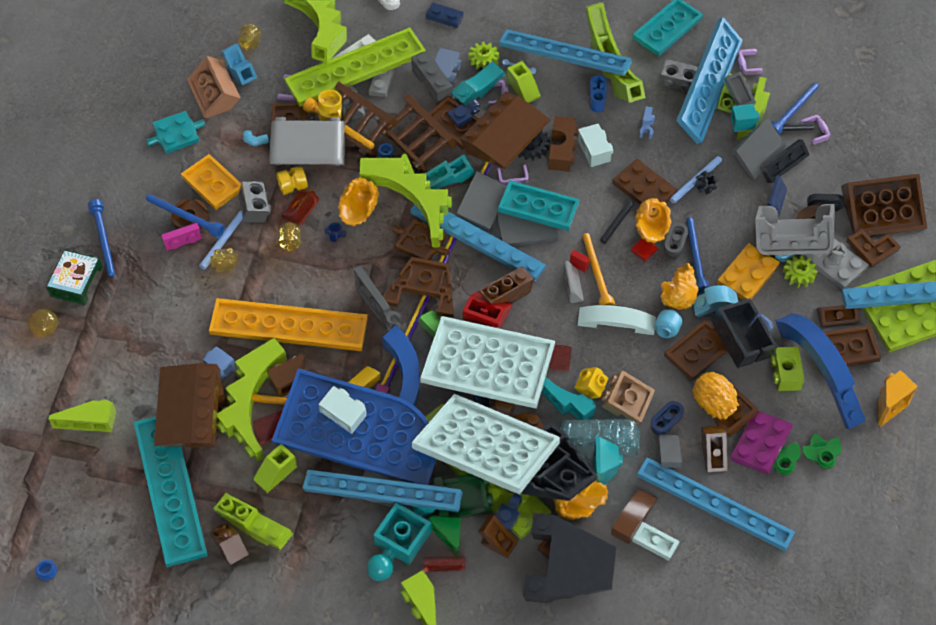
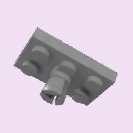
(838, 265)

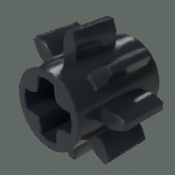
(706, 182)

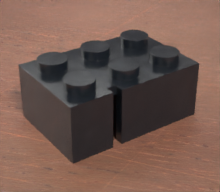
(741, 340)

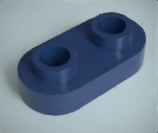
(666, 419)

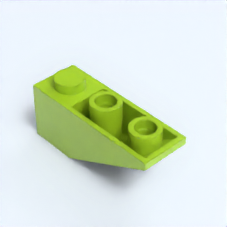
(420, 594)

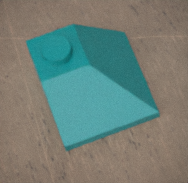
(606, 460)

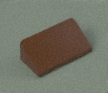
(837, 315)

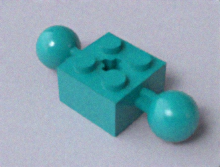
(395, 543)

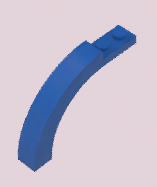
(403, 352)
(828, 360)

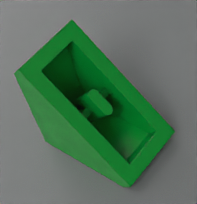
(448, 531)

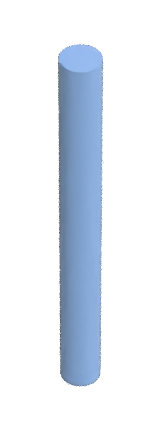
(689, 185)
(221, 241)

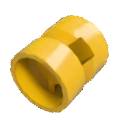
(329, 105)
(291, 180)

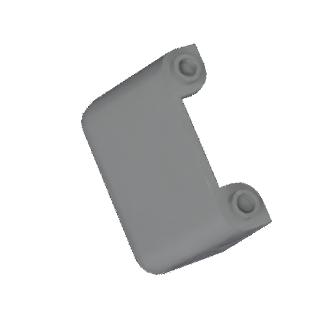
(307, 142)
(795, 235)

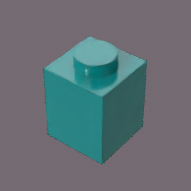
(744, 117)

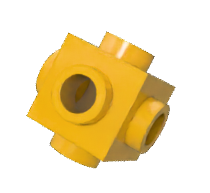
(591, 382)

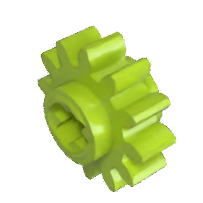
(483, 55)
(800, 271)

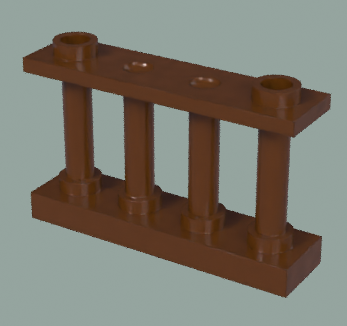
(371, 111)
(433, 128)

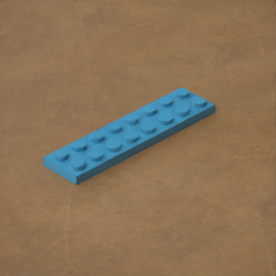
(709, 81)

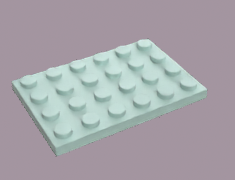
(488, 362)
(486, 443)

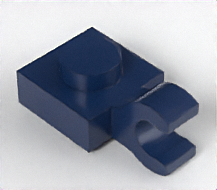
(462, 115)
(508, 514)

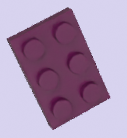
(761, 442)

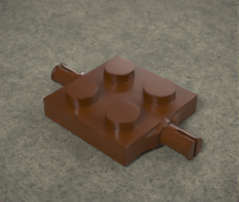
(416, 241)

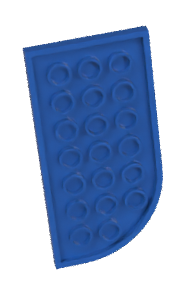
(377, 445)

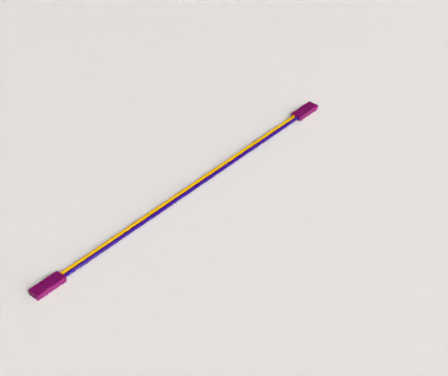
(420, 308)

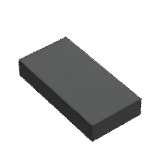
(739, 89)
(670, 451)

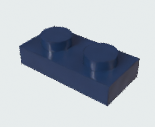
(444, 15)

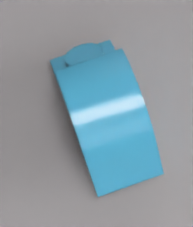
(713, 299)

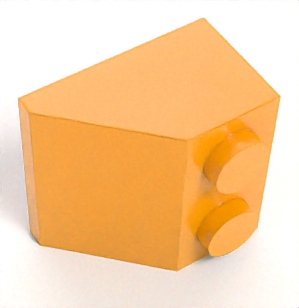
(894, 396)

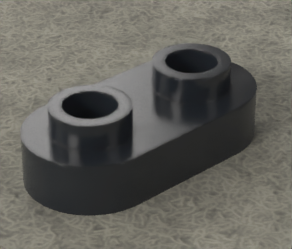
(821, 199)

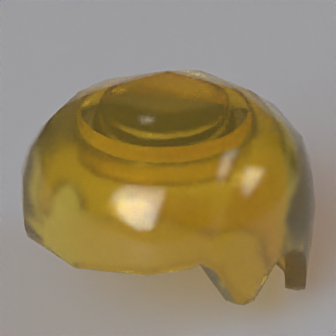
(43, 322)

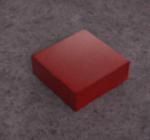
(644, 249)
(579, 261)

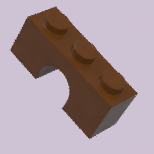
(561, 155)

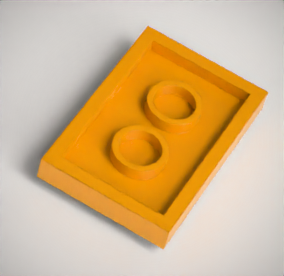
(212, 181)
(748, 272)

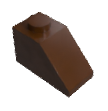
(714, 448)

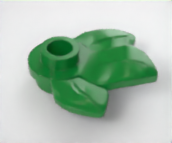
(821, 449)
(789, 457)

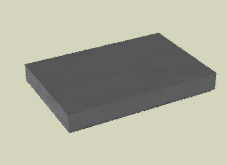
(758, 148)
(481, 201)
(522, 232)

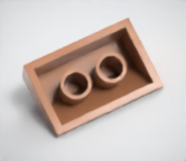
(213, 87)

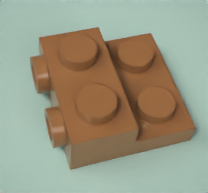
(627, 397)

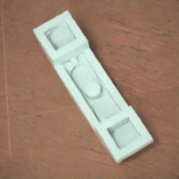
(617, 316)

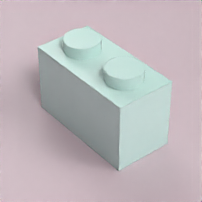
(594, 145)
(343, 409)

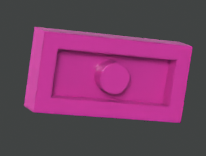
(181, 236)

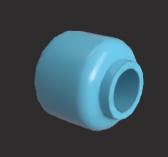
(668, 323)

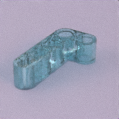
(619, 432)

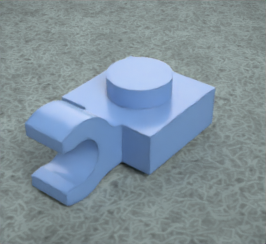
(647, 121)

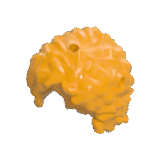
(358, 201)
(655, 223)
(681, 290)
(715, 395)
(583, 503)

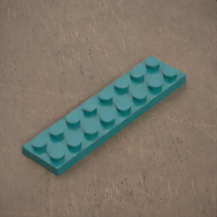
(170, 497)

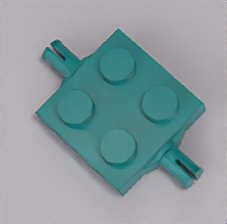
(175, 132)

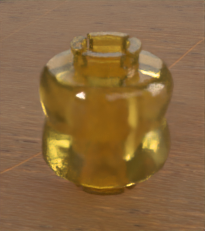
(249, 36)
(289, 236)
(224, 260)

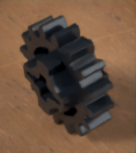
(534, 148)

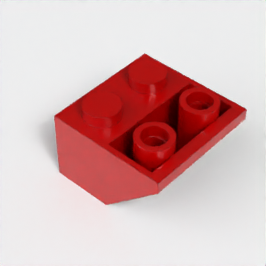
(481, 312)

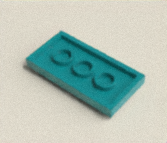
(667, 26)
(538, 205)

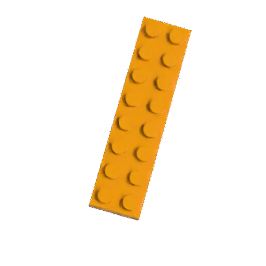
(288, 324)

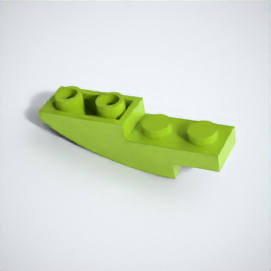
(761, 103)
(252, 523)

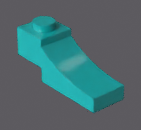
(478, 85)
(447, 174)
(564, 401)

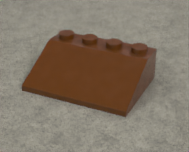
(504, 130)
(885, 205)
(187, 406)

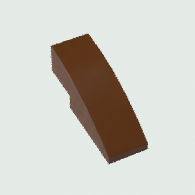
(633, 516)

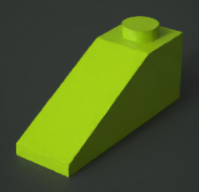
(87, 416)

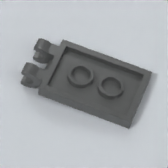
(375, 300)

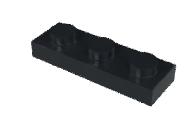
(785, 160)

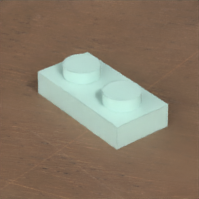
(655, 541)

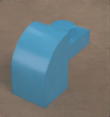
(237, 66)

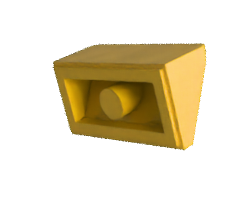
(366, 378)

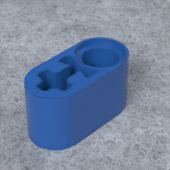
(597, 97)

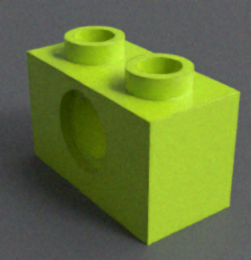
(787, 379)

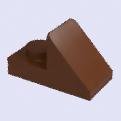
(497, 537)

